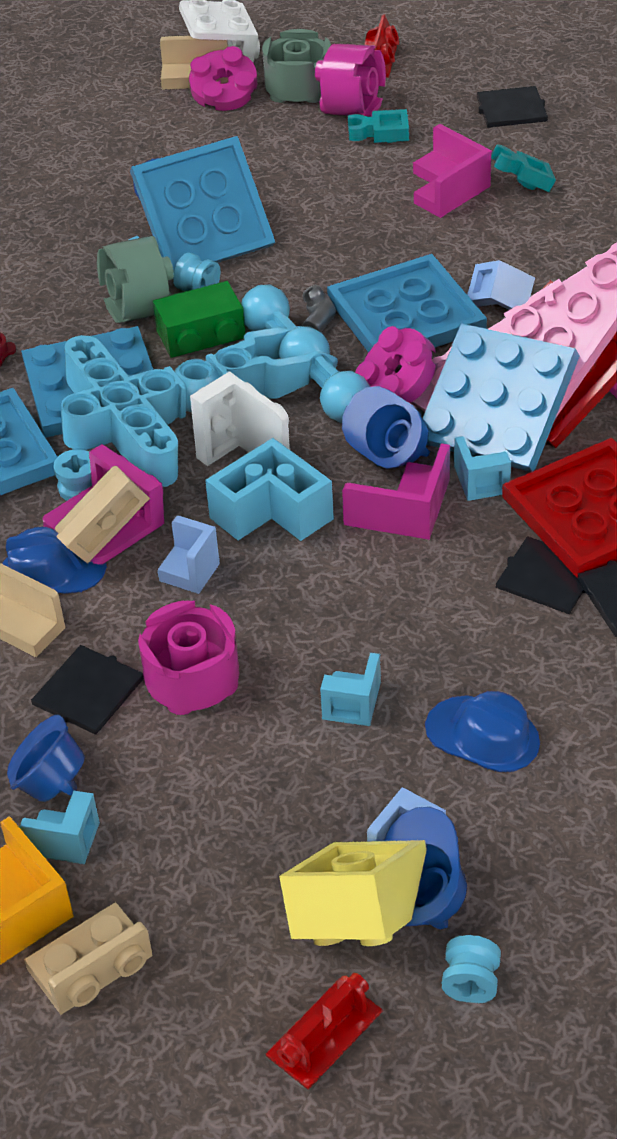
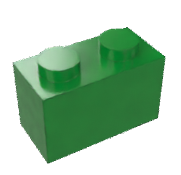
(199, 319)

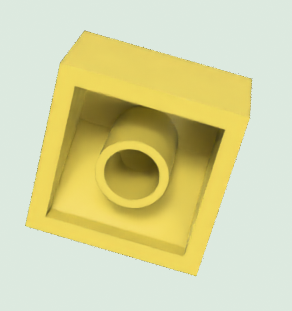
(354, 891)

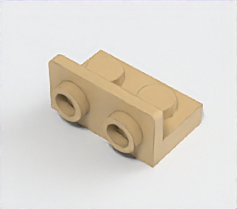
(90, 958)

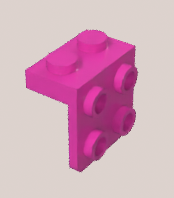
(144, 522)

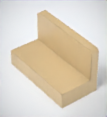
(177, 56)
(100, 514)
(28, 612)

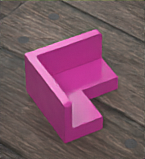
(454, 170)
(408, 510)

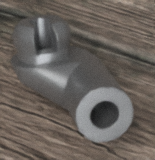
(319, 307)

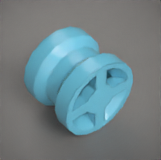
(193, 273)
(72, 472)
(471, 969)

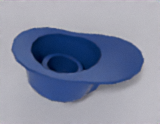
(385, 428)
(48, 561)
(484, 730)
(46, 761)
(442, 878)

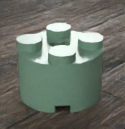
(291, 65)
(133, 277)

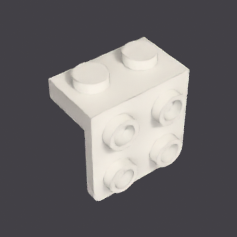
(221, 21)
(234, 415)

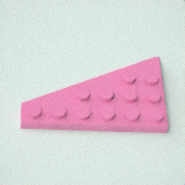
(565, 313)

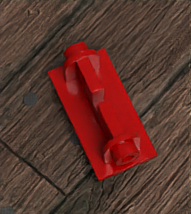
(386, 40)
(325, 1030)

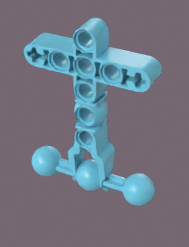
(138, 408)

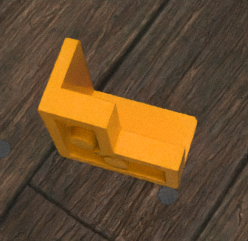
(31, 893)

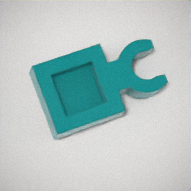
(383, 126)
(528, 169)

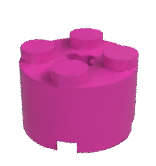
(350, 79)
(189, 656)

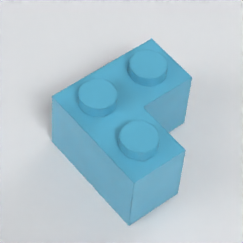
(268, 486)

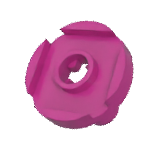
(220, 64)
(396, 348)

